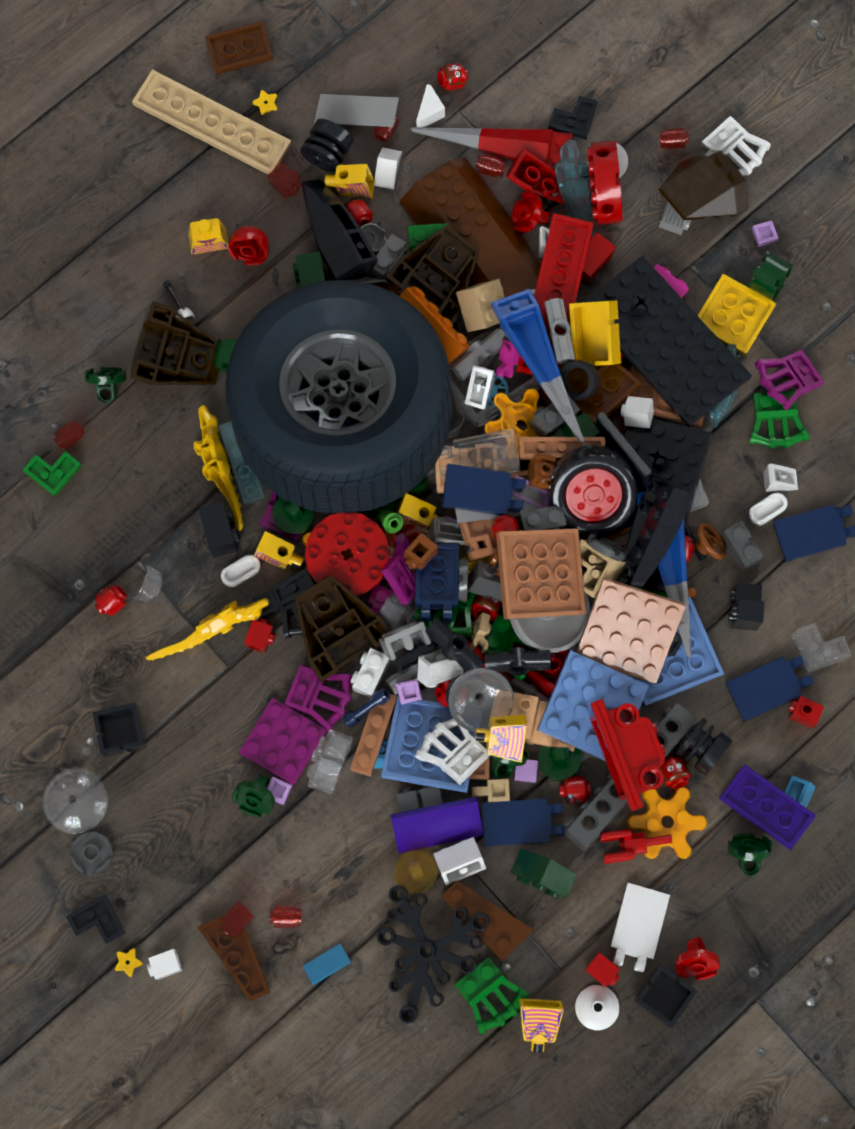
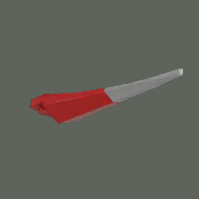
(505, 142)

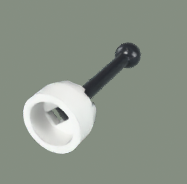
(185, 312)

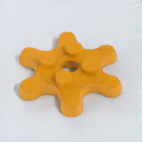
(513, 412)
(682, 821)

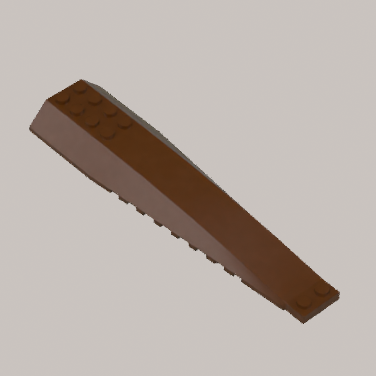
(463, 200)

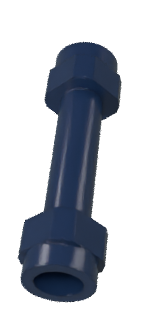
(379, 697)

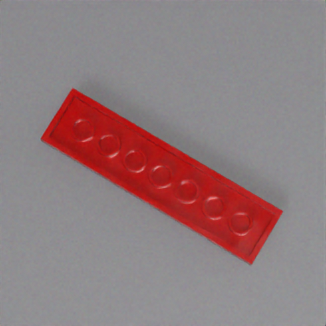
(561, 269)

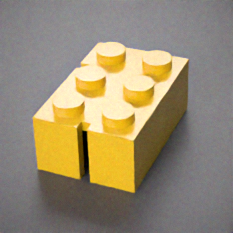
(595, 332)

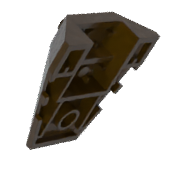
(706, 186)
(438, 268)
(173, 350)
(336, 626)

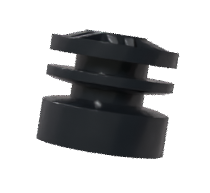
(326, 145)
(704, 746)

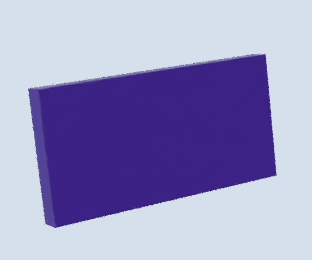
(767, 807)
(437, 825)

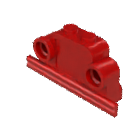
(629, 750)

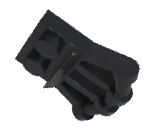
(284, 595)

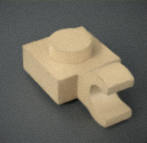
(480, 630)
(495, 791)

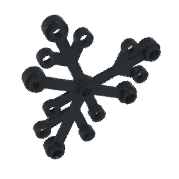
(420, 976)

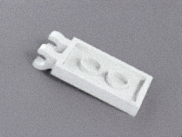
(639, 925)

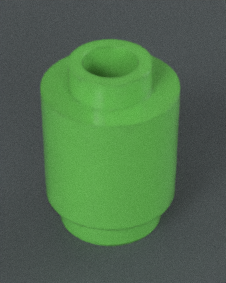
(389, 520)

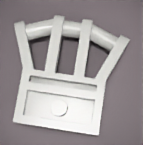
(731, 135)
(462, 760)

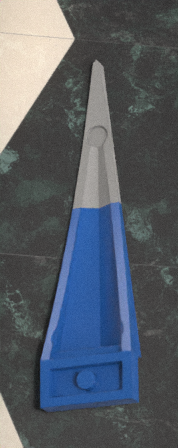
(525, 328)
(674, 576)

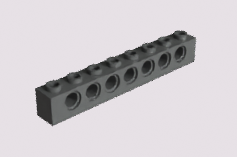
(584, 836)

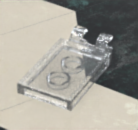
(486, 451)

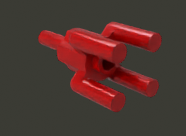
(630, 844)

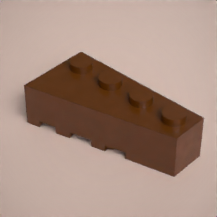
(504, 930)

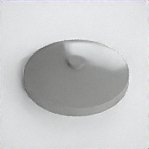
(551, 632)

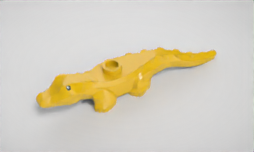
(216, 462)
(213, 625)

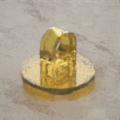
(416, 871)

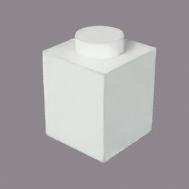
(638, 412)
(164, 964)

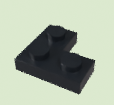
(577, 122)
(99, 914)

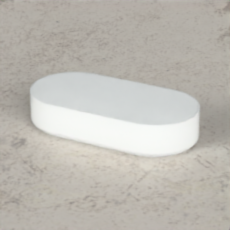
(767, 509)
(240, 571)

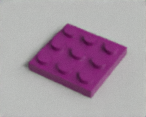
(282, 741)

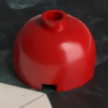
(250, 245)

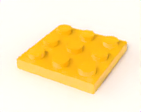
(736, 313)

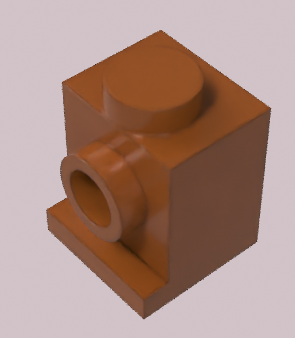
(540, 471)
(423, 546)

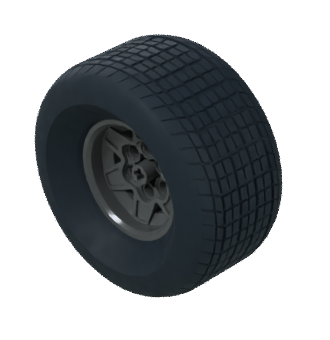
(317, 339)

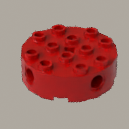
(604, 182)
(342, 532)

